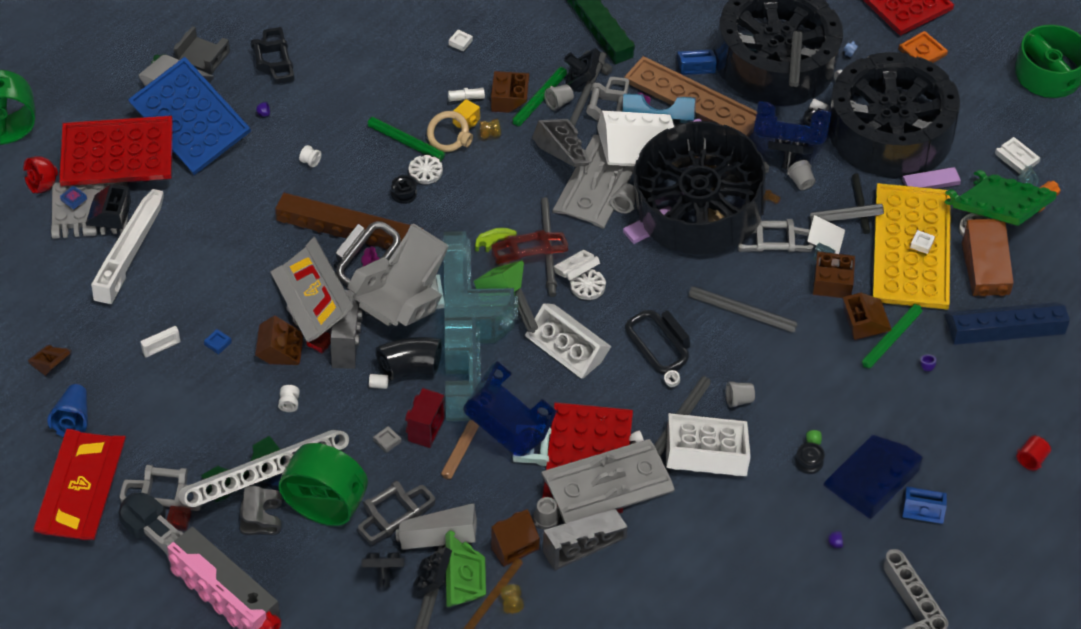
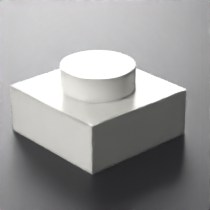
(460, 40)
(922, 242)

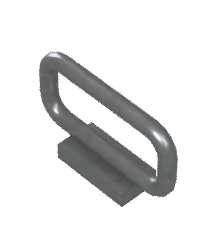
(356, 241)

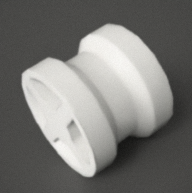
(310, 156)

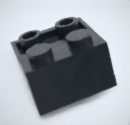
(110, 207)

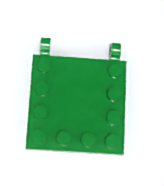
(1002, 198)

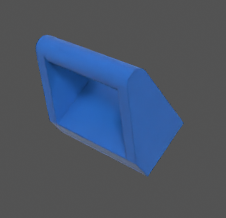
(696, 62)
(922, 508)

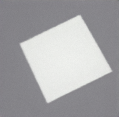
(826, 234)

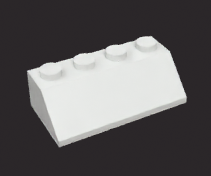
(568, 340)

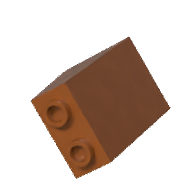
(987, 257)

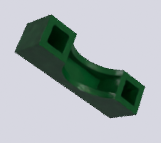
(260, 449)

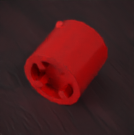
(1033, 453)

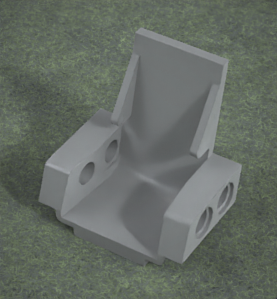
(401, 287)

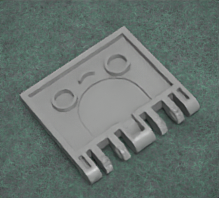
(65, 217)

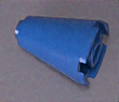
(70, 411)

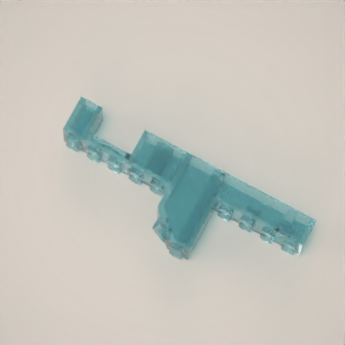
(470, 319)

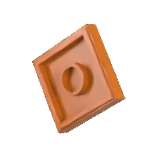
(923, 46)

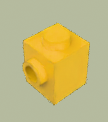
(469, 111)

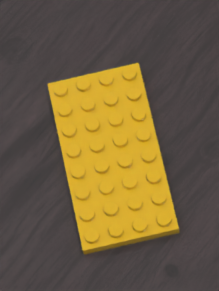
(899, 271)

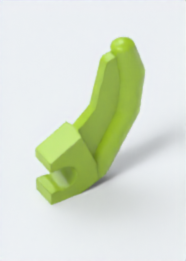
(492, 236)

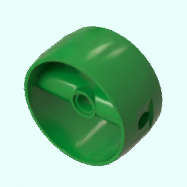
(1047, 47)
(21, 122)
(323, 484)

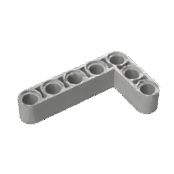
(911, 586)

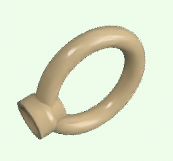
(463, 139)

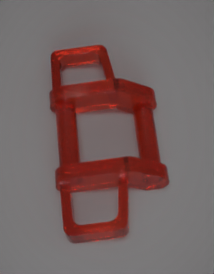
(539, 235)

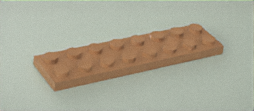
(710, 105)

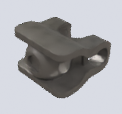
(252, 511)

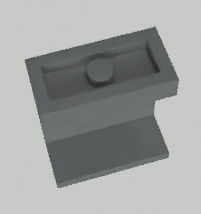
(201, 53)

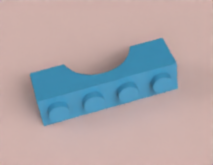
(683, 108)

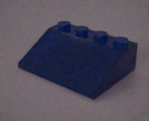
(874, 474)

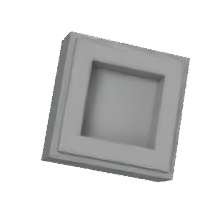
(387, 439)

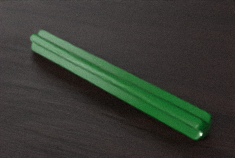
(538, 97)
(405, 138)
(887, 341)

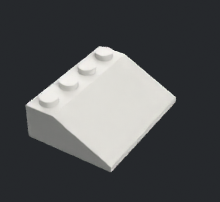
(627, 133)
(707, 445)

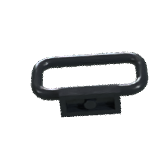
(671, 329)

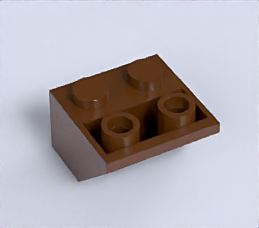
(509, 91)
(834, 275)
(865, 315)
(279, 342)
(514, 537)

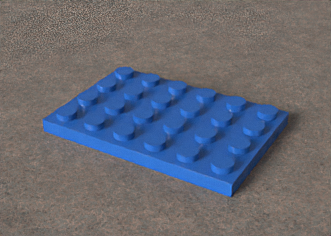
(201, 118)

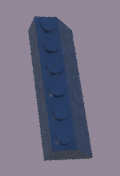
(1007, 323)

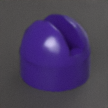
(263, 109)
(928, 362)
(835, 539)

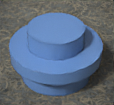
(849, 49)

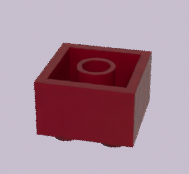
(425, 417)

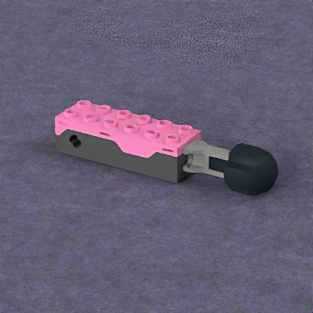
(202, 566)

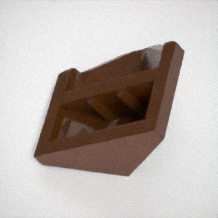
(48, 358)

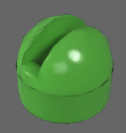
(814, 436)

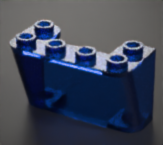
(768, 126)
(506, 416)

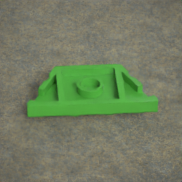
(464, 572)

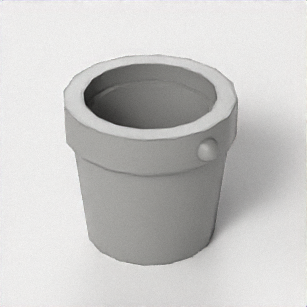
(558, 96)
(801, 174)
(624, 199)
(739, 393)
(546, 514)

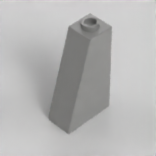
(431, 528)

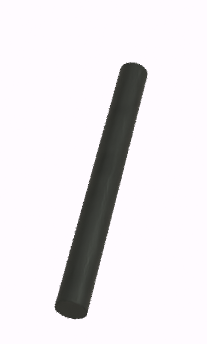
(860, 202)

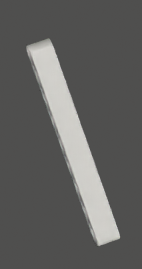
(255, 471)

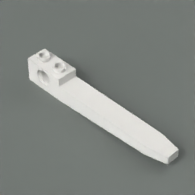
(112, 272)

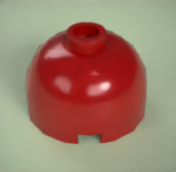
(40, 174)

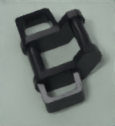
(273, 46)

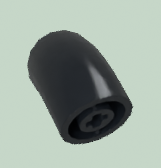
(409, 356)

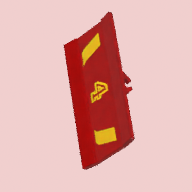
(79, 485)

